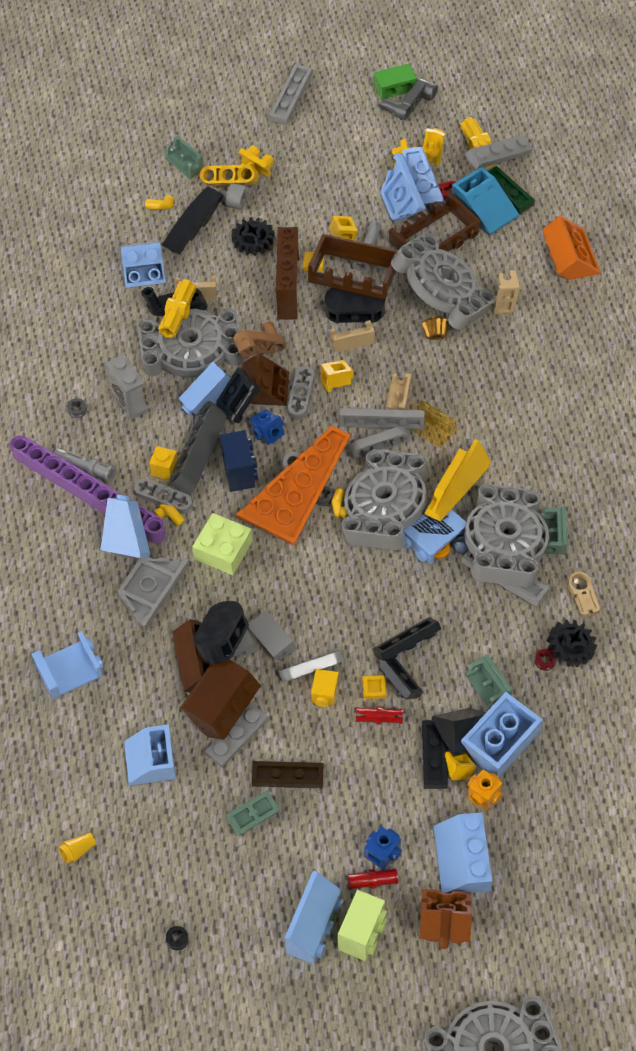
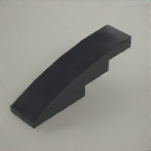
(192, 219)

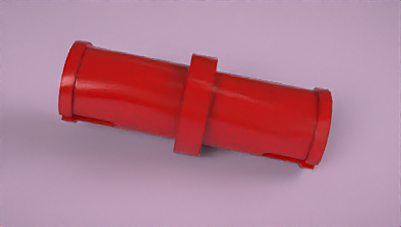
(379, 715)
(372, 879)

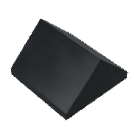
(455, 726)

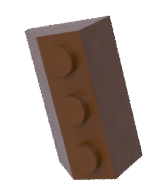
(189, 660)
(220, 698)

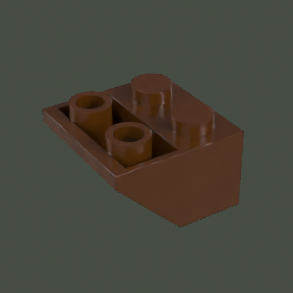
(270, 377)

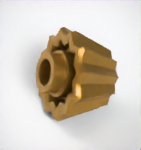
(435, 328)

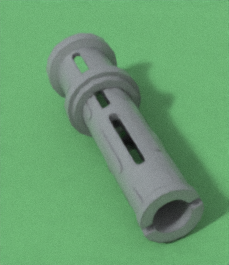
(370, 238)
(92, 467)

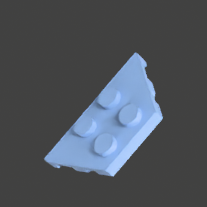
(401, 192)

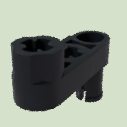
(156, 304)

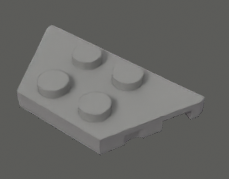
(150, 586)

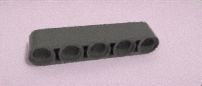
(198, 448)

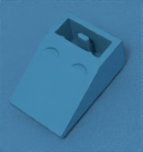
(485, 200)

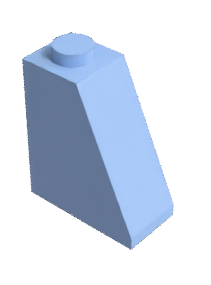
(204, 389)
(124, 528)

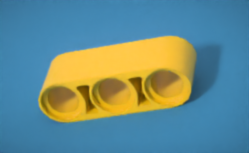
(221, 171)

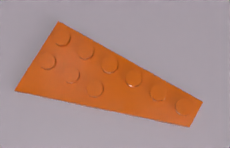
(291, 496)

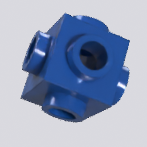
(267, 426)
(383, 847)

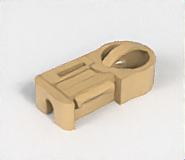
(585, 598)

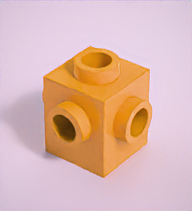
(485, 789)

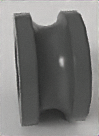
(78, 413)
(325, 502)

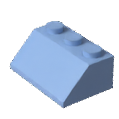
(502, 734)
(463, 854)
(313, 919)

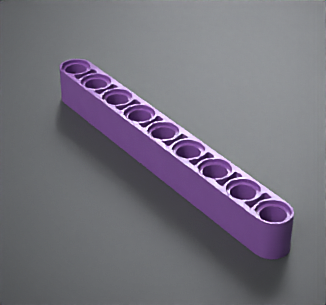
(28, 452)

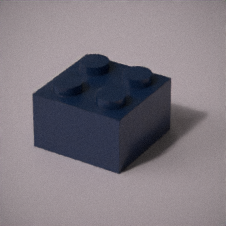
(239, 460)

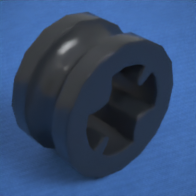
(169, 938)

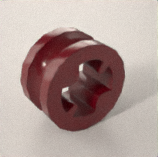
(538, 661)

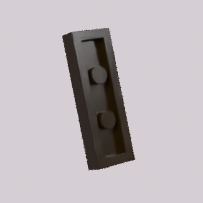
(287, 774)

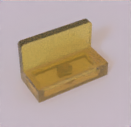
(437, 425)

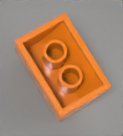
(570, 249)

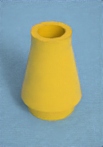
(75, 848)

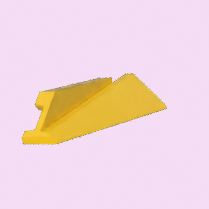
(458, 479)

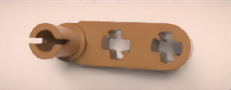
(258, 342)

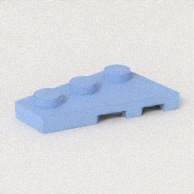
(423, 175)

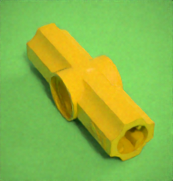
(474, 134)
(177, 308)

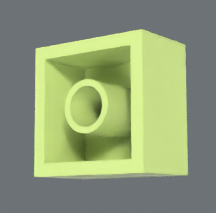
(222, 544)
(361, 925)

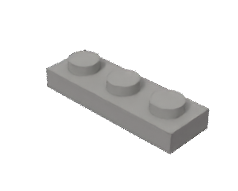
(246, 726)

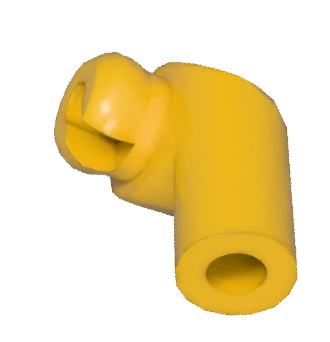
(167, 203)
(337, 499)
(171, 512)

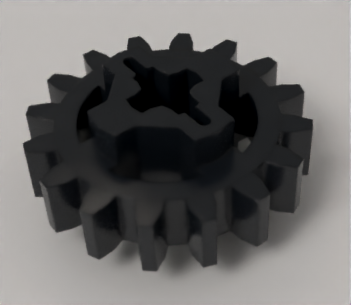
(252, 236)
(579, 651)

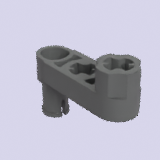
(403, 109)

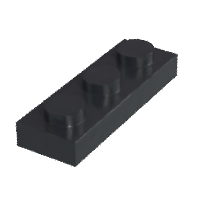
(407, 639)
(433, 757)

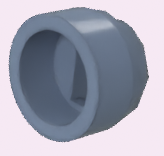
(459, 545)

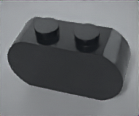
(352, 307)
(221, 632)

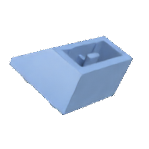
(143, 264)
(150, 756)

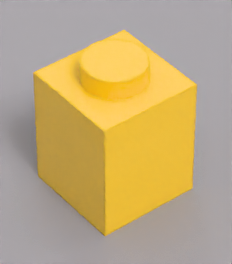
(163, 462)
(324, 688)

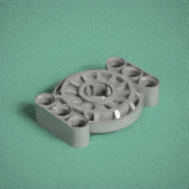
(443, 280)
(211, 344)
(375, 516)
(500, 556)
(501, 1025)

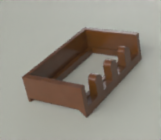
(437, 211)
(354, 251)
(287, 273)

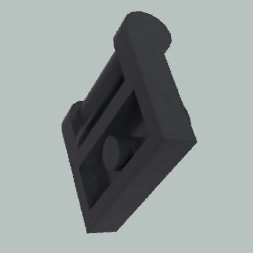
(233, 393)

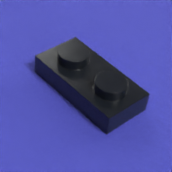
(405, 685)

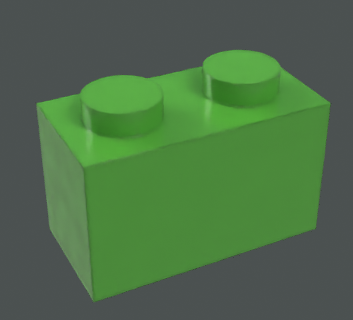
(394, 81)

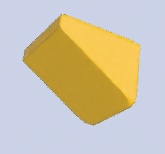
(459, 767)

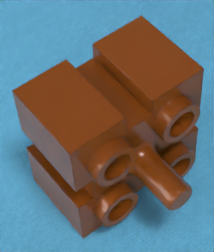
(445, 917)

